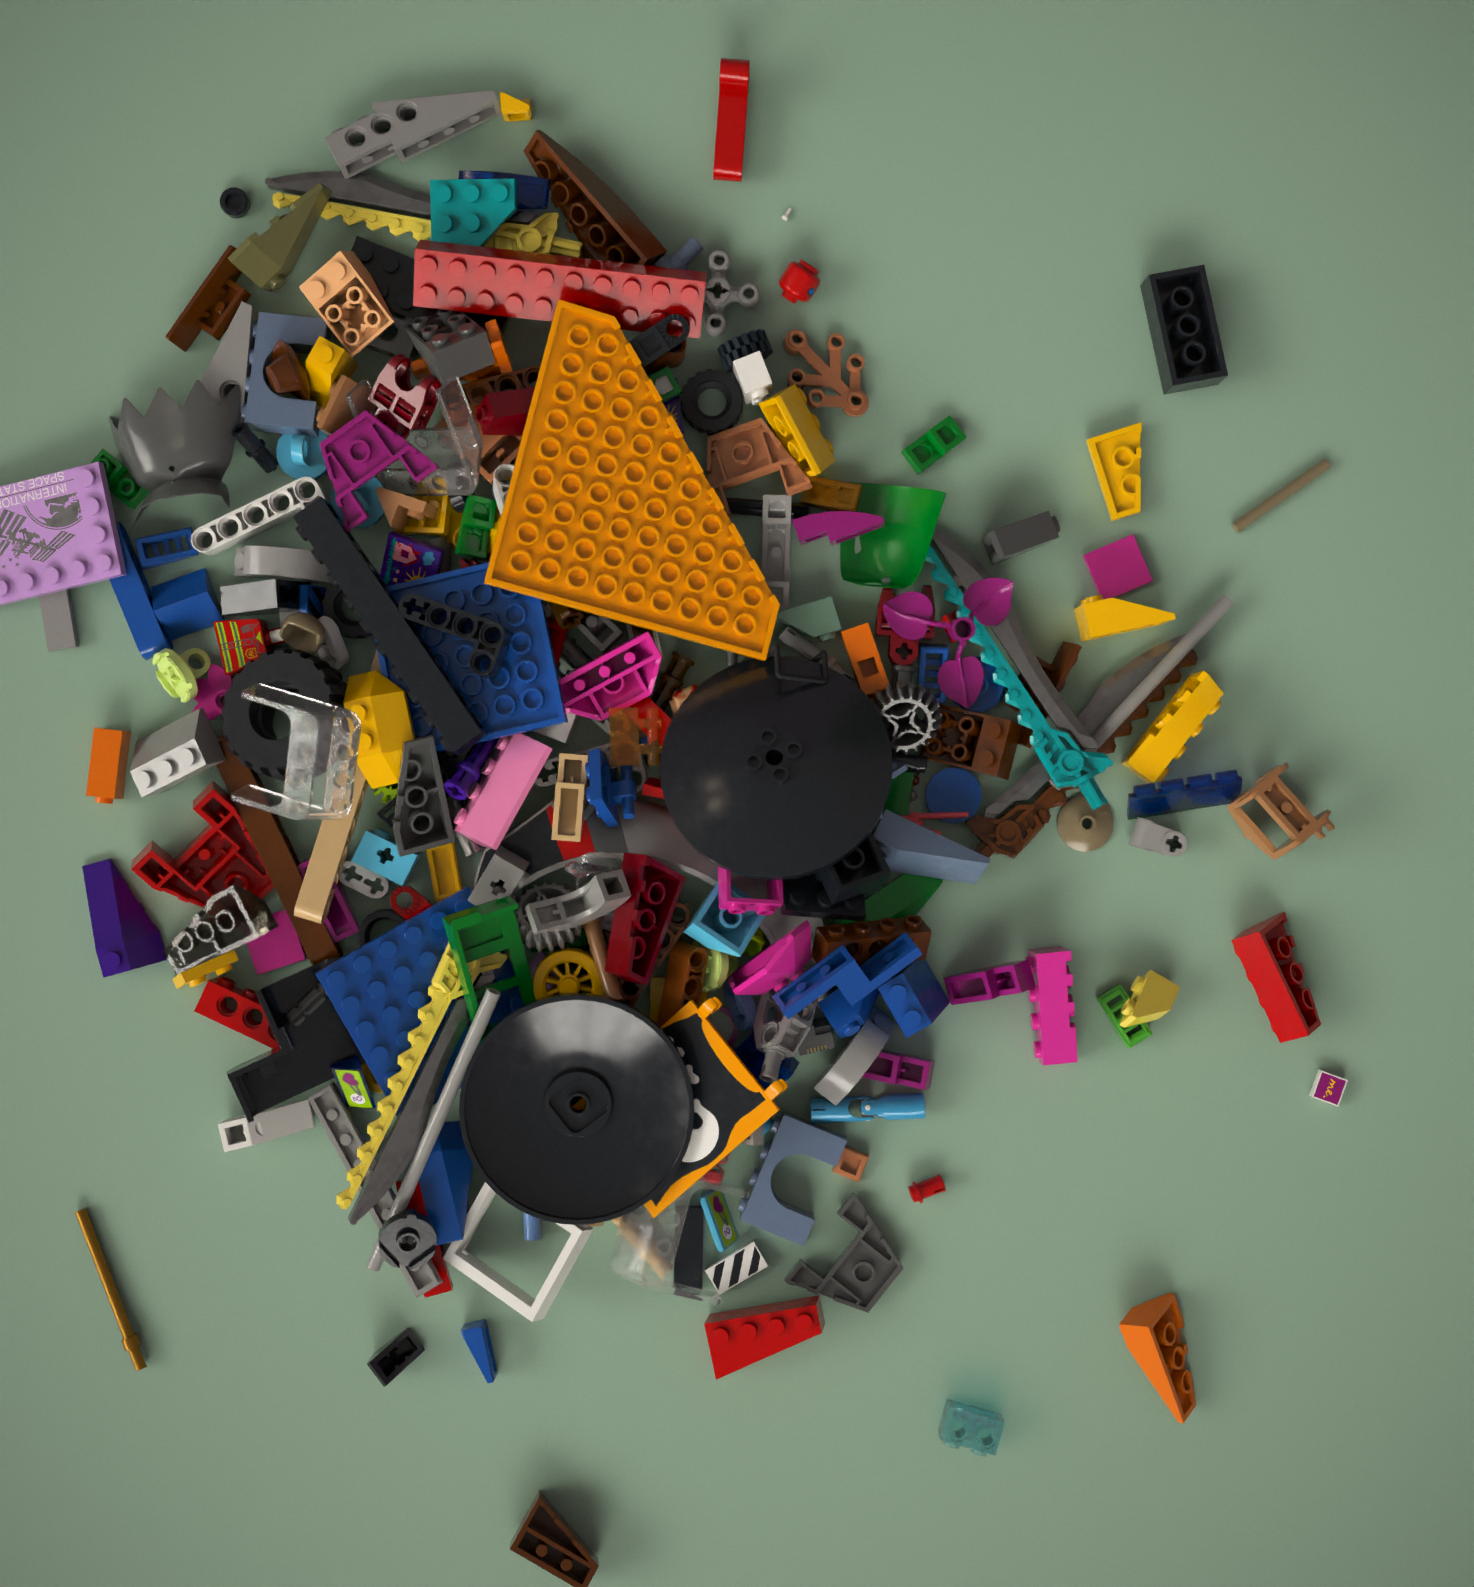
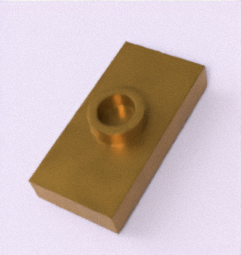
(832, 495)

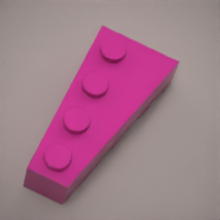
(1052, 1006)

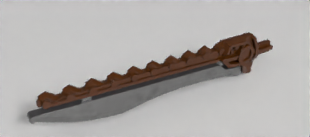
(1023, 822)

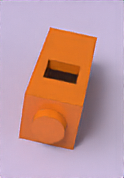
(864, 659)
(108, 764)

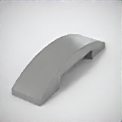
(776, 546)

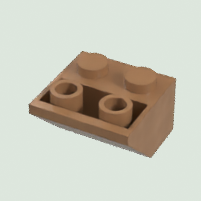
(337, 410)

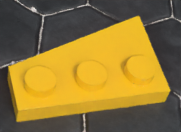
(1117, 467)

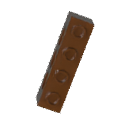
(869, 937)

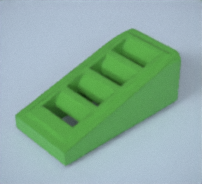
(1115, 1021)

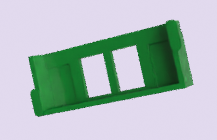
(483, 932)

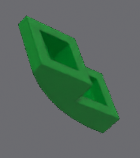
(933, 444)
(475, 526)

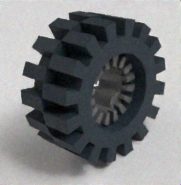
(743, 346)

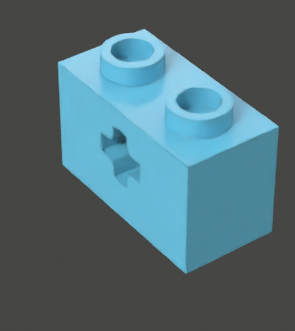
(370, 857)

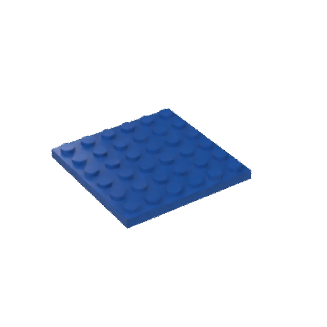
(527, 688)
(388, 981)

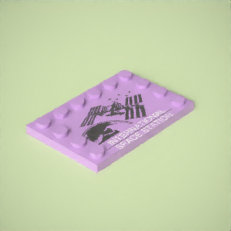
(57, 534)

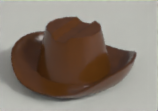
(287, 372)

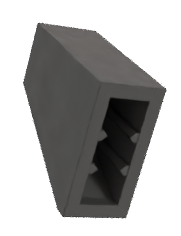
(1021, 537)

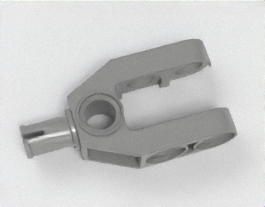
(781, 1036)

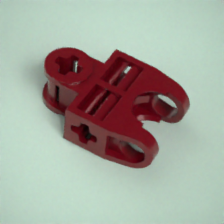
(401, 404)
(895, 642)

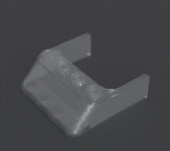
(453, 448)
(319, 758)
(649, 1245)

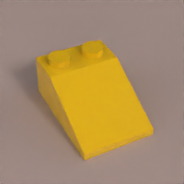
(1113, 616)

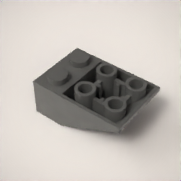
(450, 344)

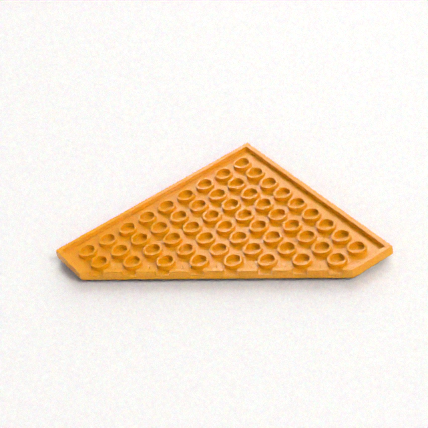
(616, 506)

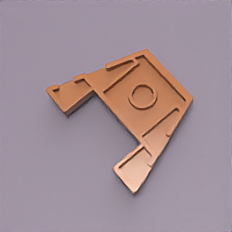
(748, 454)

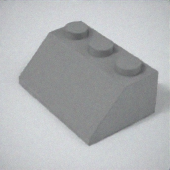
(175, 754)

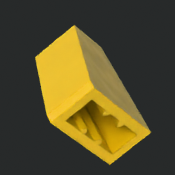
(325, 366)

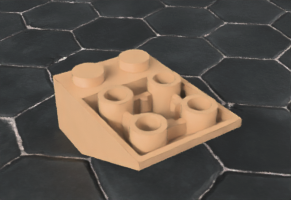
(348, 301)

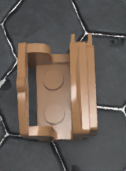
(1284, 809)

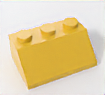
(798, 430)

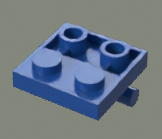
(607, 792)

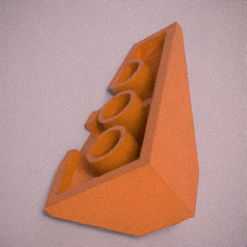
(1156, 1344)

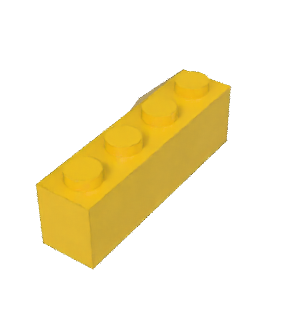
(1173, 727)

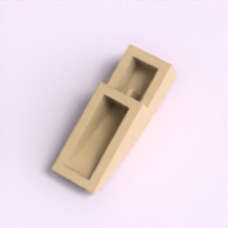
(570, 798)

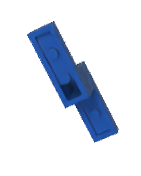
(843, 971)

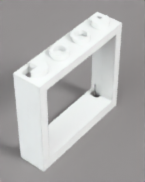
(498, 1285)

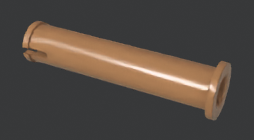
(599, 952)

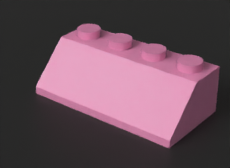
(501, 790)

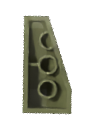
(273, 254)

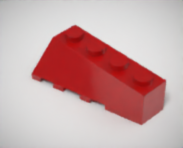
(1277, 978)

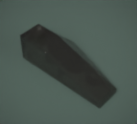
(222, 925)

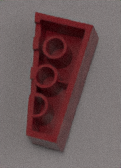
(643, 919)

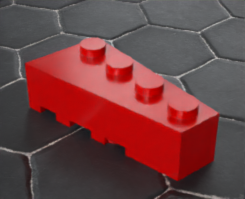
(757, 1332)

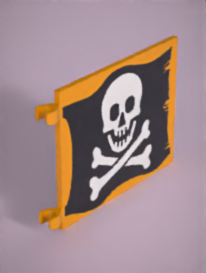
(726, 1098)

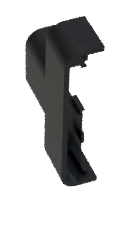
(303, 1050)

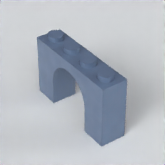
(265, 409)
(790, 1137)

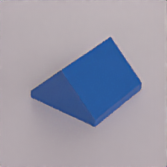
(186, 604)

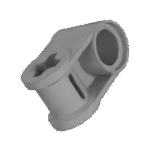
(1153, 837)

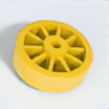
(569, 980)

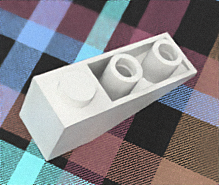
(267, 1125)

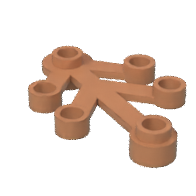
(829, 375)

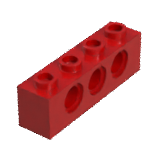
(214, 1006)

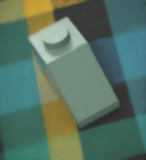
(813, 619)

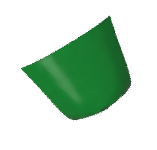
(901, 545)

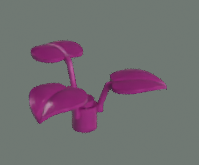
(989, 603)

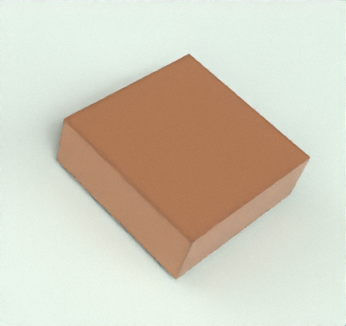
(851, 1163)

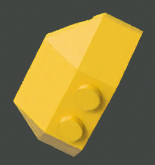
(384, 725)

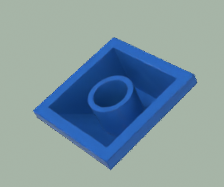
(844, 1017)

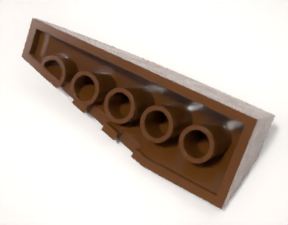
(591, 207)

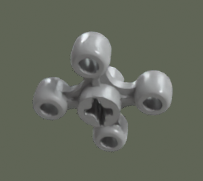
(728, 293)

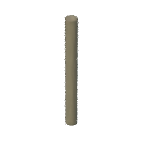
(1281, 495)

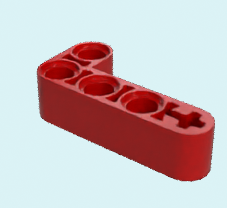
(731, 119)

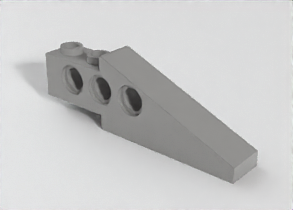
(434, 123)
(231, 360)

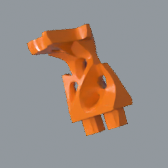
(499, 350)

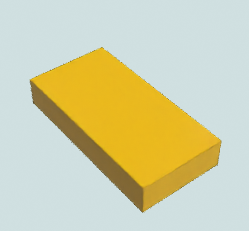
(444, 870)

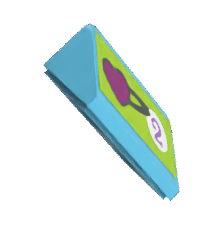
(718, 1219)

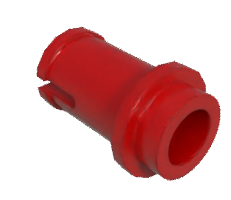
(926, 1188)

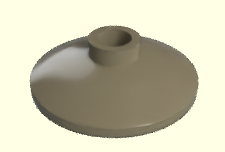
(1071, 829)

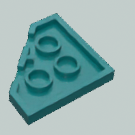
(470, 209)

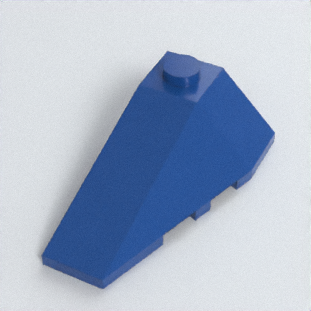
(447, 1184)

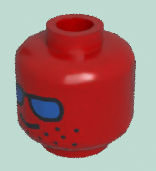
(799, 281)

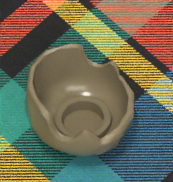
(303, 632)

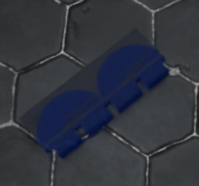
(1177, 797)

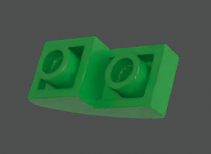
(120, 480)

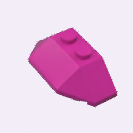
(612, 679)
(774, 964)

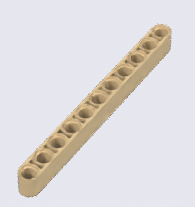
(330, 853)

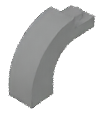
(279, 563)
(581, 906)
(855, 1057)

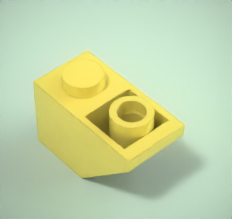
(1150, 999)

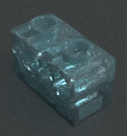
(974, 1420)

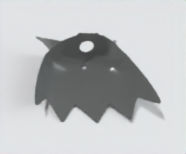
(189, 438)

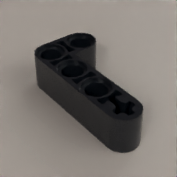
(454, 626)

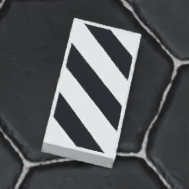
(736, 1267)

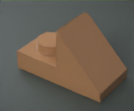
(400, 507)

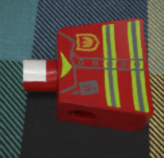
(243, 641)

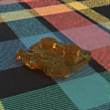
(625, 736)

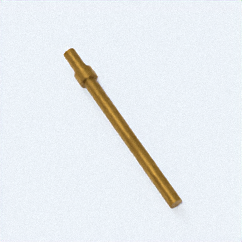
(130, 1340)

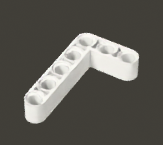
(244, 516)

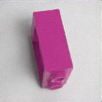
(741, 905)

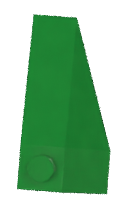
(898, 898)

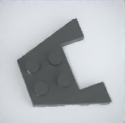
(860, 1271)

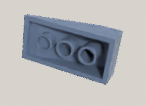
(922, 852)

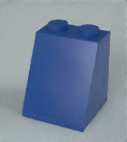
(914, 997)

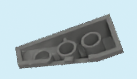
(421, 803)

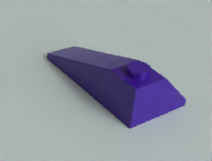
(120, 925)

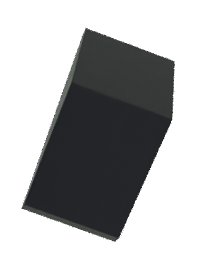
(395, 1356)

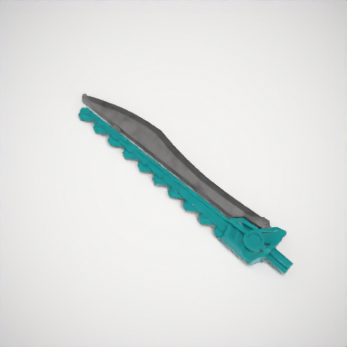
(1055, 749)

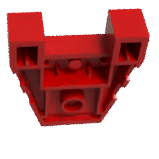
(210, 862)

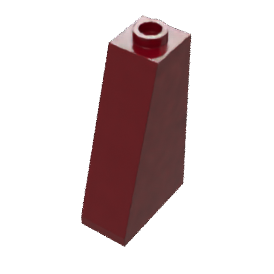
(504, 412)

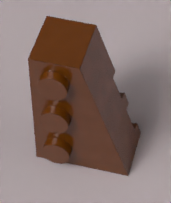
(553, 1544)

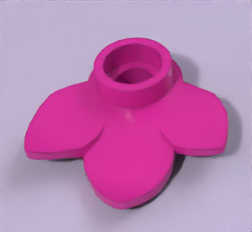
(212, 691)

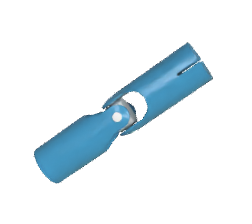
(887, 1107)

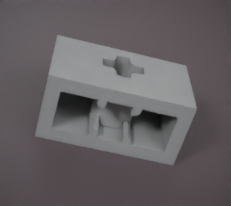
(505, 867)

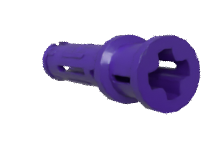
(468, 770)

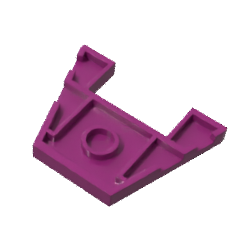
(359, 454)

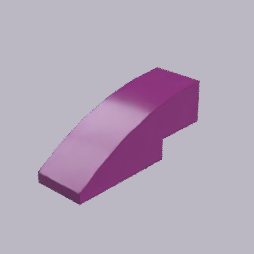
(836, 525)
(340, 918)
(989, 982)
(901, 1069)

